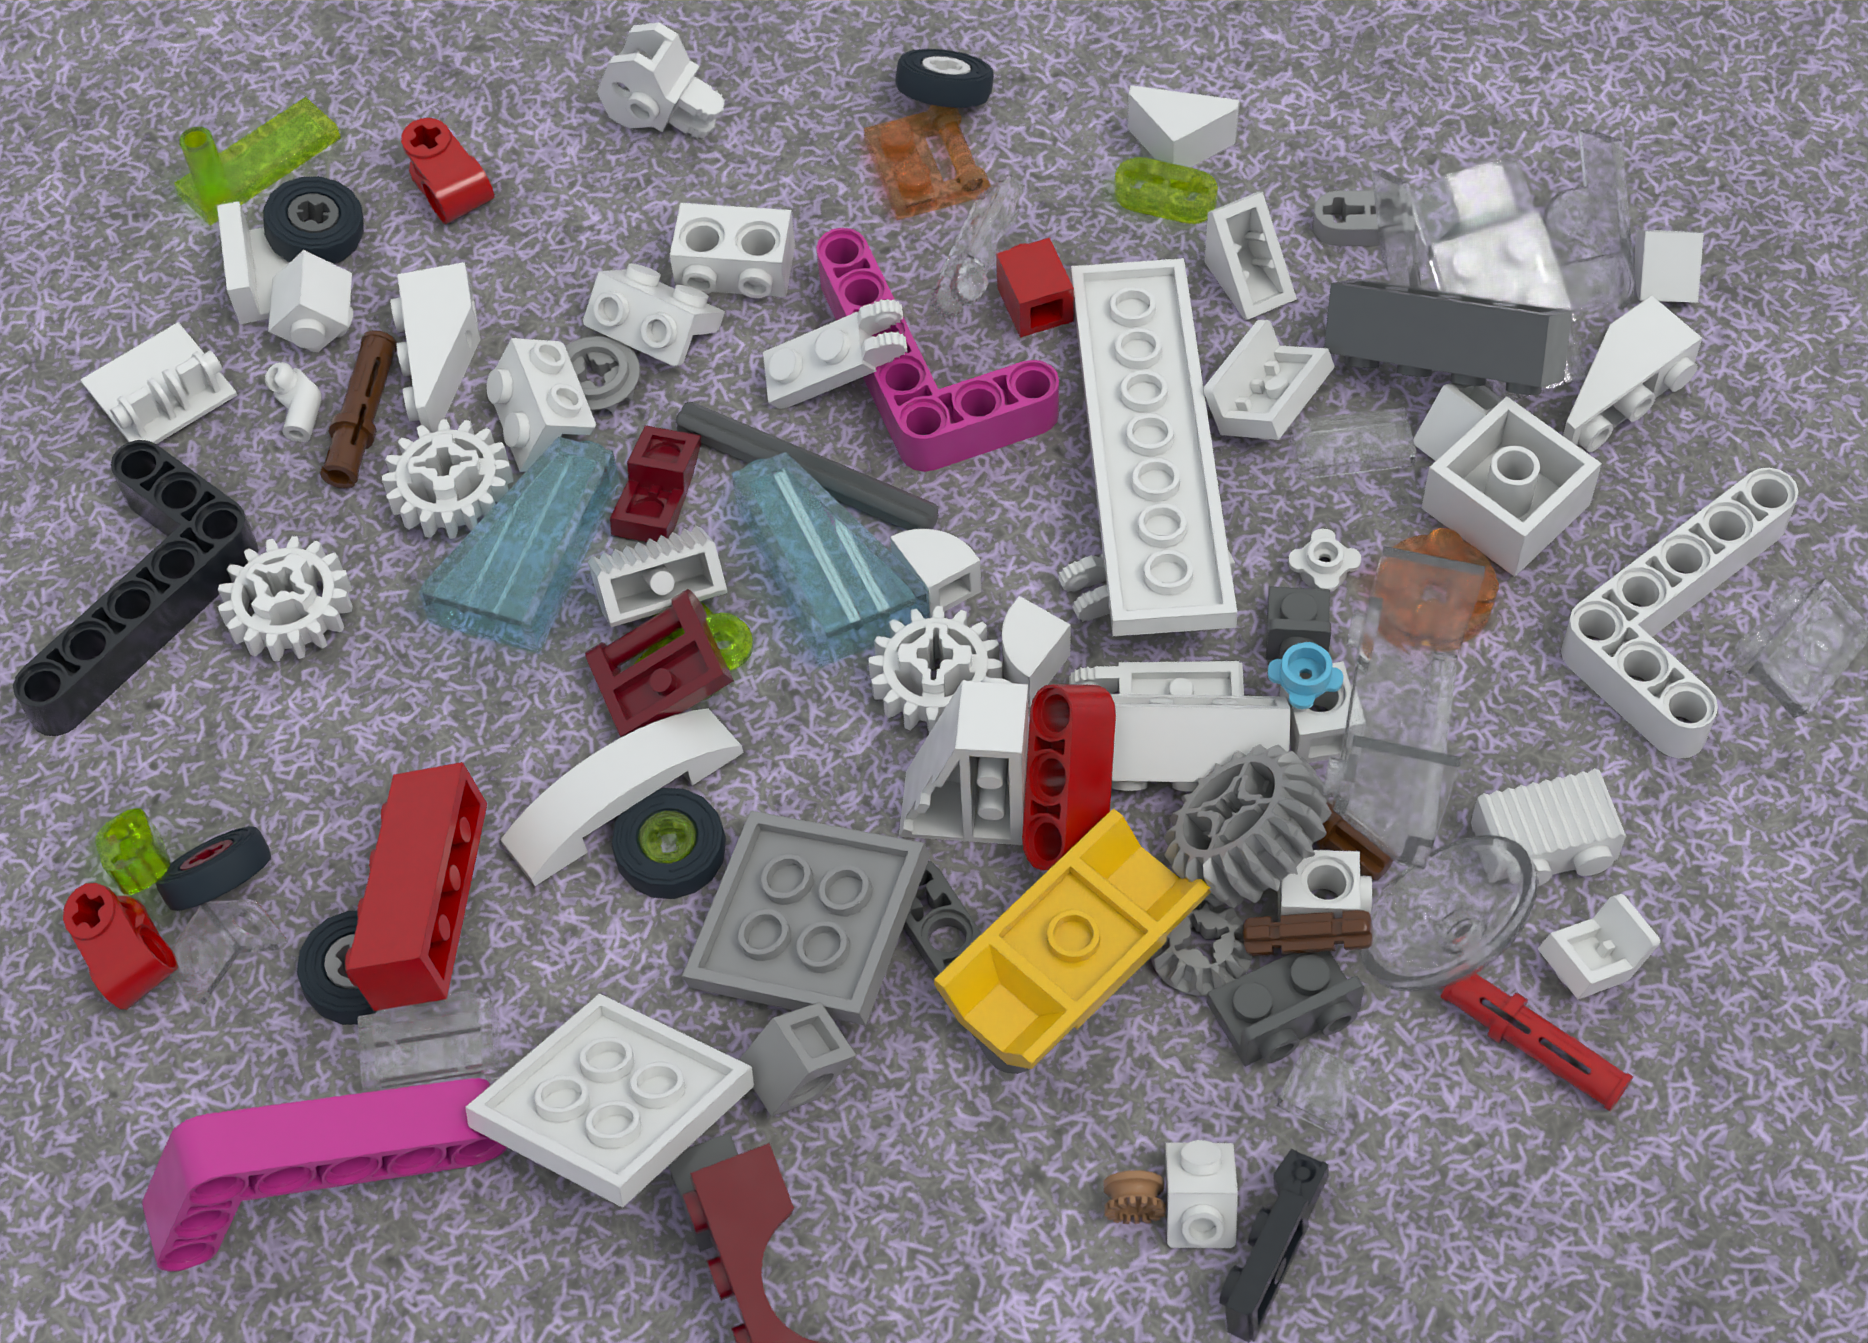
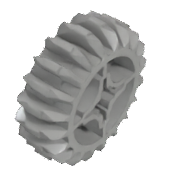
(1248, 824)

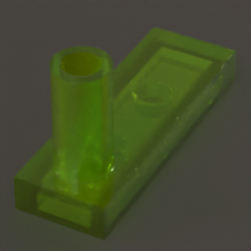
(253, 160)

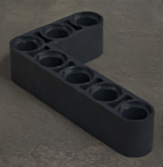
(164, 589)

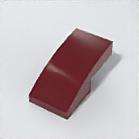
(656, 484)

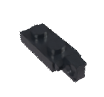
(1275, 1240)

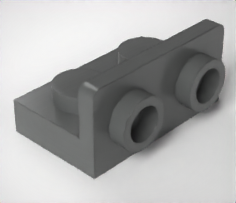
(1285, 1003)

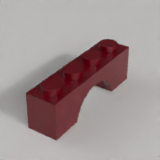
(743, 1207)

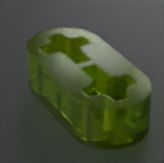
(1165, 190)
(132, 851)

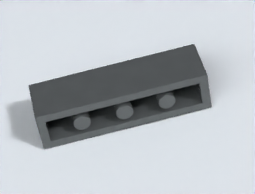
(1448, 333)

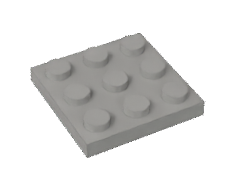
(807, 916)

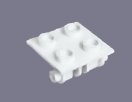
(159, 386)

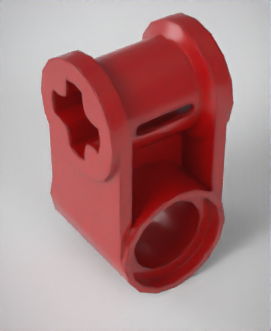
(444, 170)
(117, 943)

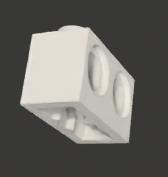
(733, 249)

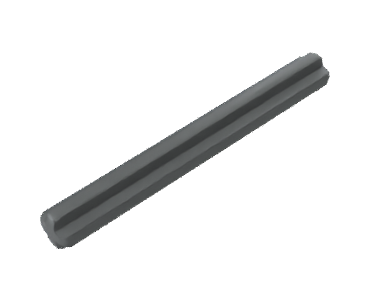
(838, 480)

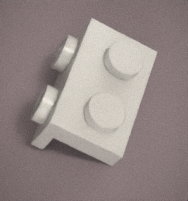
(649, 314)
(1264, 384)
(537, 398)

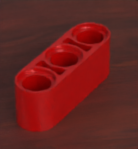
(1066, 769)

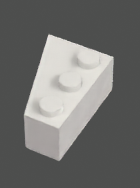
(971, 768)

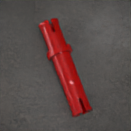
(1605, 1081)

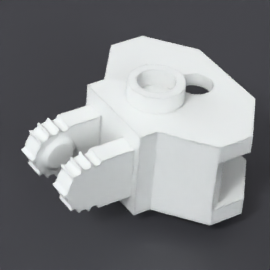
(659, 87)

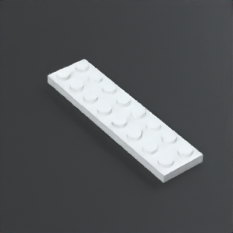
(1151, 450)

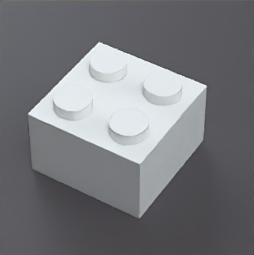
(1510, 485)

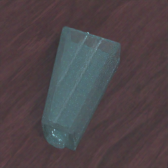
(527, 550)
(824, 560)

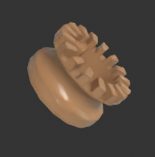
(1135, 1196)

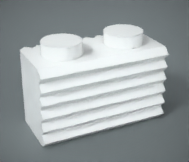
(650, 575)
(1558, 823)

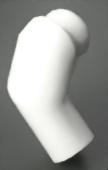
(300, 398)

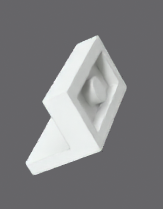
(247, 264)

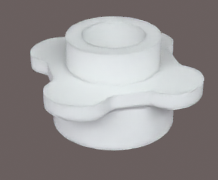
(1319, 573)

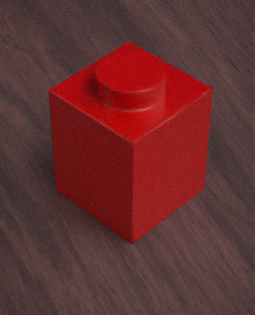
(1035, 287)

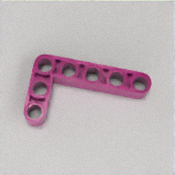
(1010, 401)
(301, 1148)

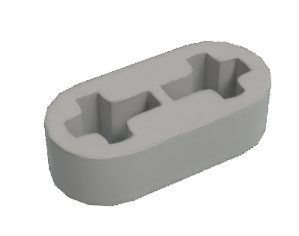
(1357, 211)

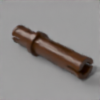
(353, 427)

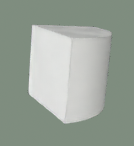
(1668, 265)
(1452, 416)
(941, 563)
(1033, 645)

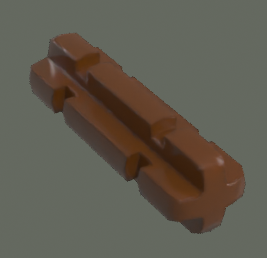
(1308, 933)

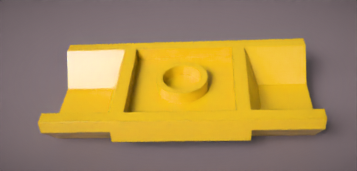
(1067, 944)

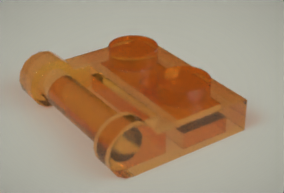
(910, 169)

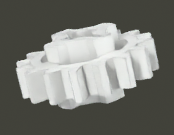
(446, 478)
(285, 598)
(906, 660)

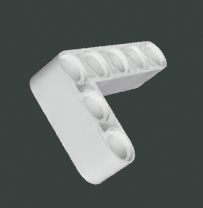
(1750, 520)

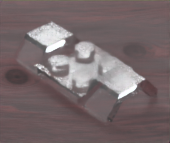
(1493, 245)

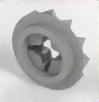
(609, 359)
(1189, 969)

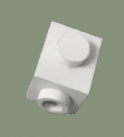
(1601, 949)
(1201, 1194)

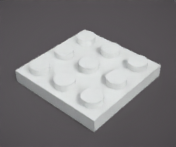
(610, 1099)

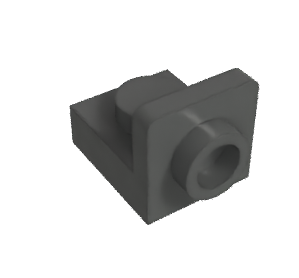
(1296, 618)

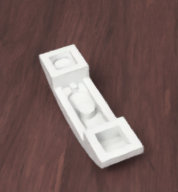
(611, 782)

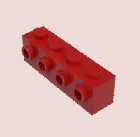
(417, 888)

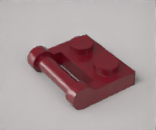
(666, 679)

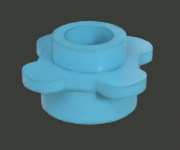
(1309, 659)

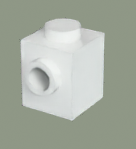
(310, 302)

